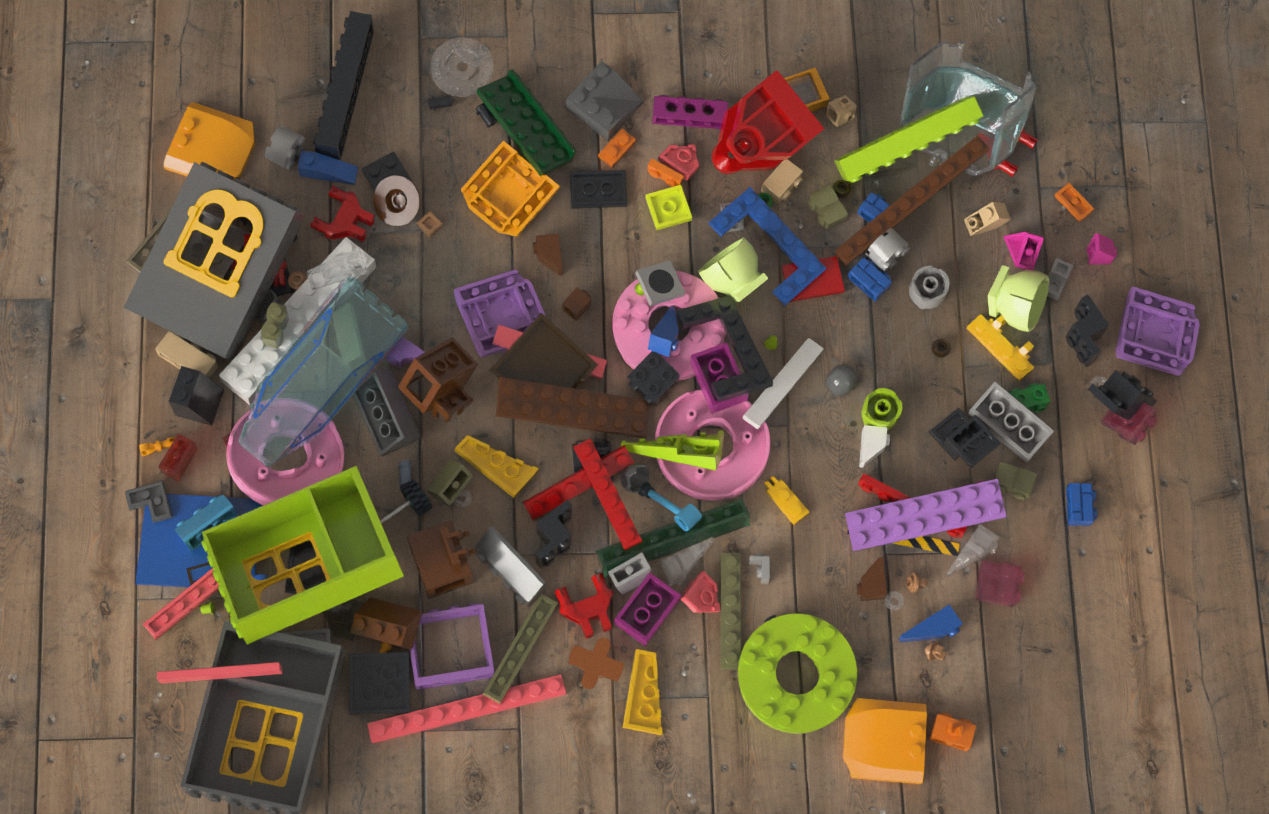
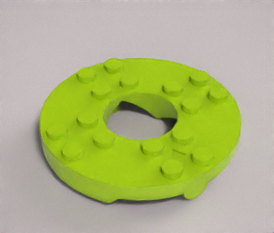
(824, 647)

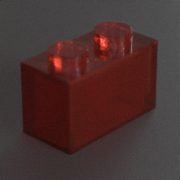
(178, 457)

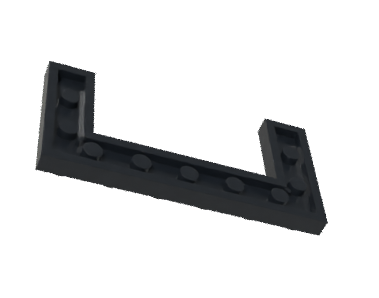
(756, 374)

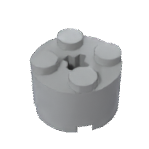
(285, 147)
(887, 250)
(922, 281)

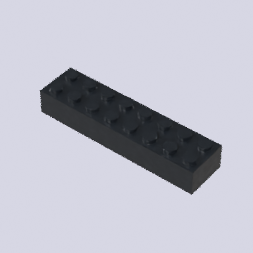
(345, 85)

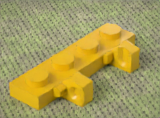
(1011, 357)

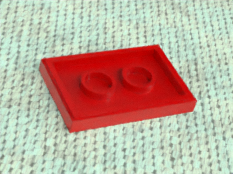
(826, 284)

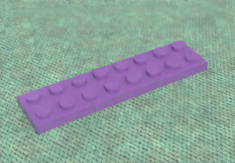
(925, 515)

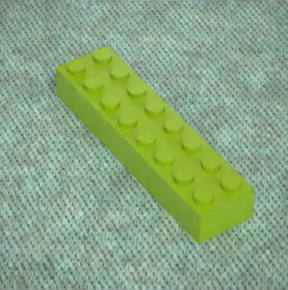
(908, 138)

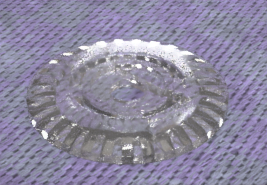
(457, 82)

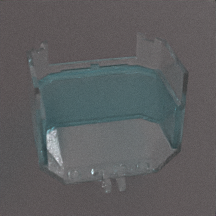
(943, 78)

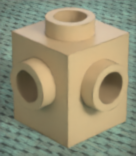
(841, 111)

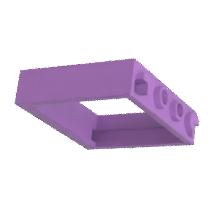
(454, 612)

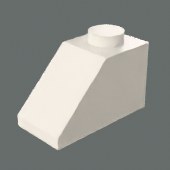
(872, 443)

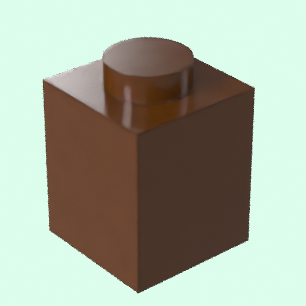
(576, 303)

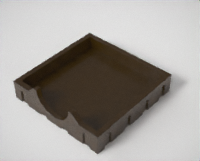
(544, 357)

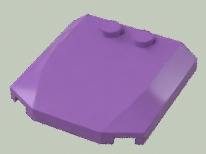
(494, 301)
(1157, 332)

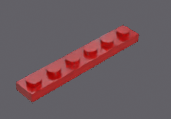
(574, 484)
(607, 494)
(887, 494)

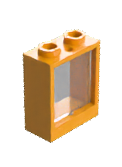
(809, 89)

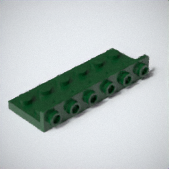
(527, 123)

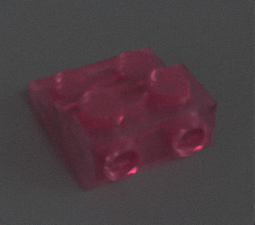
(1133, 429)
(999, 583)

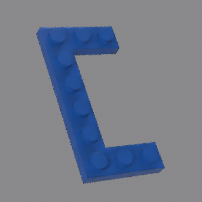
(751, 204)

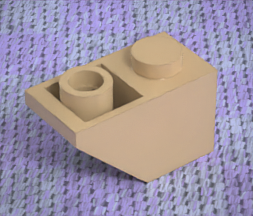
(987, 218)

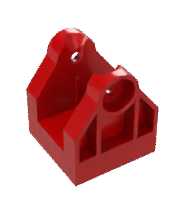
(764, 128)

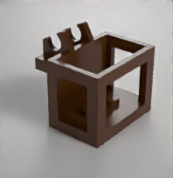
(448, 370)
(441, 558)

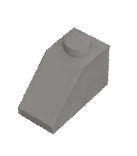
(630, 573)

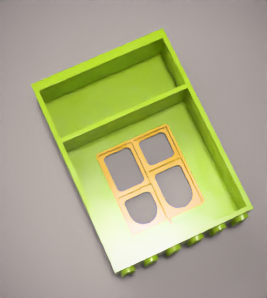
(347, 545)

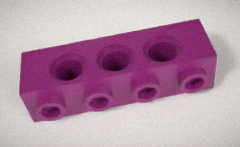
(681, 117)

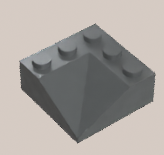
(603, 101)

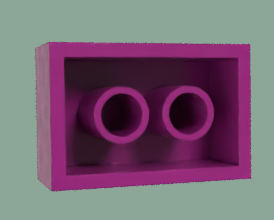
(715, 365)
(647, 609)

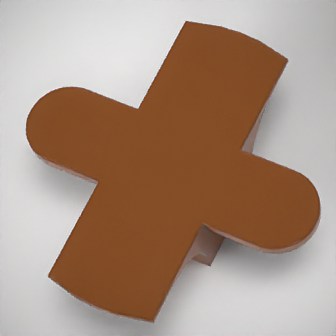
(595, 663)

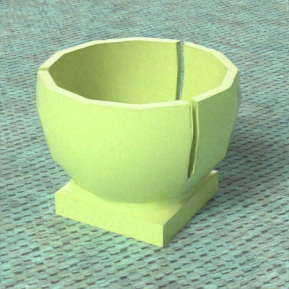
(734, 271)
(1019, 297)

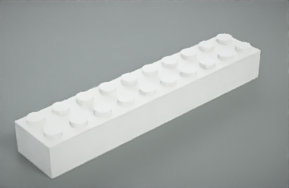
(255, 359)

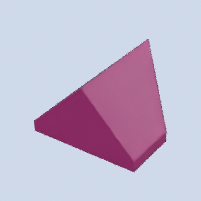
(1024, 248)

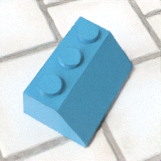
(204, 518)

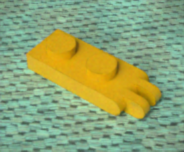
(786, 500)

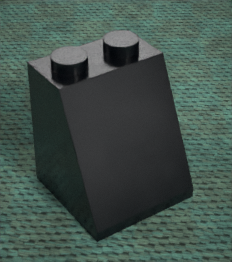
(195, 396)

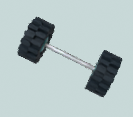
(415, 498)

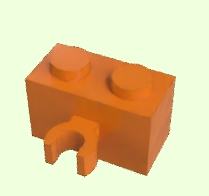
(952, 731)

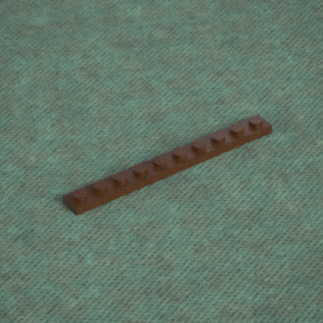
(912, 200)

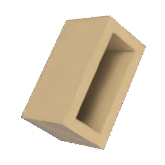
(782, 181)

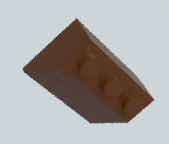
(387, 623)

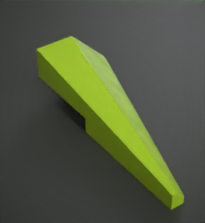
(697, 451)

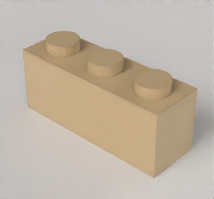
(181, 353)

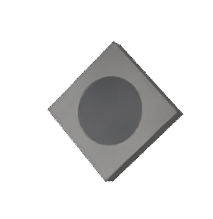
(660, 283)

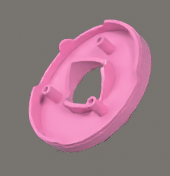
(632, 330)
(735, 472)
(266, 485)

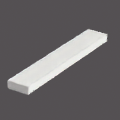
(783, 383)

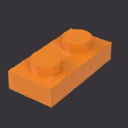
(617, 148)
(665, 173)
(1074, 202)

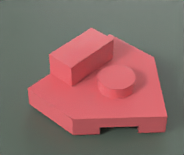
(681, 159)
(701, 594)

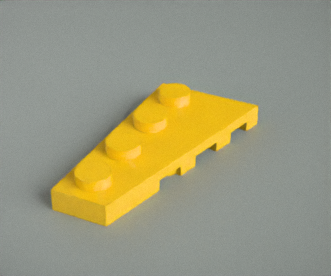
(503, 470)
(642, 704)

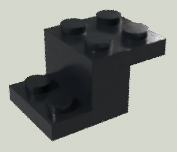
(1086, 330)
(1123, 394)
(965, 438)
(554, 534)

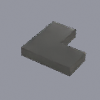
(150, 495)

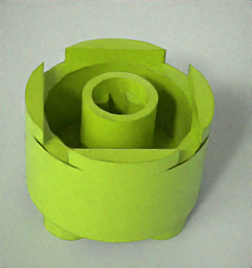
(884, 399)

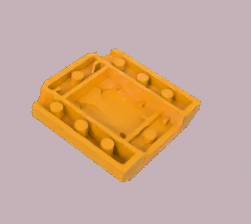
(212, 139)
(508, 191)
(885, 740)

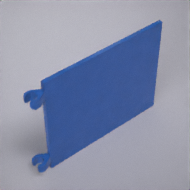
(163, 552)

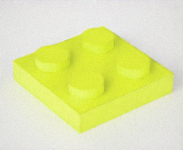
(668, 207)

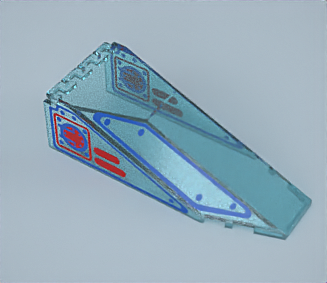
(320, 371)

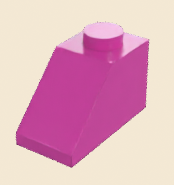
(1101, 250)

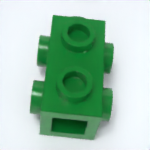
(1033, 397)

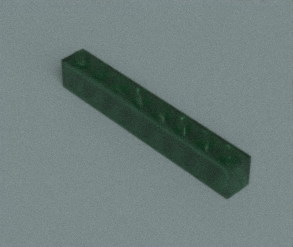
(673, 538)

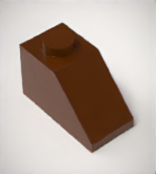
(548, 251)
(872, 583)

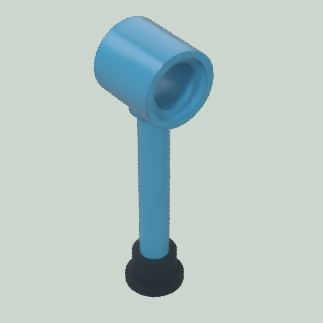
(685, 517)

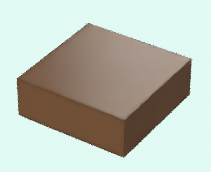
(429, 224)

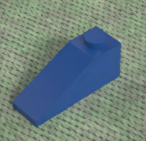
(326, 168)
(665, 334)
(935, 627)

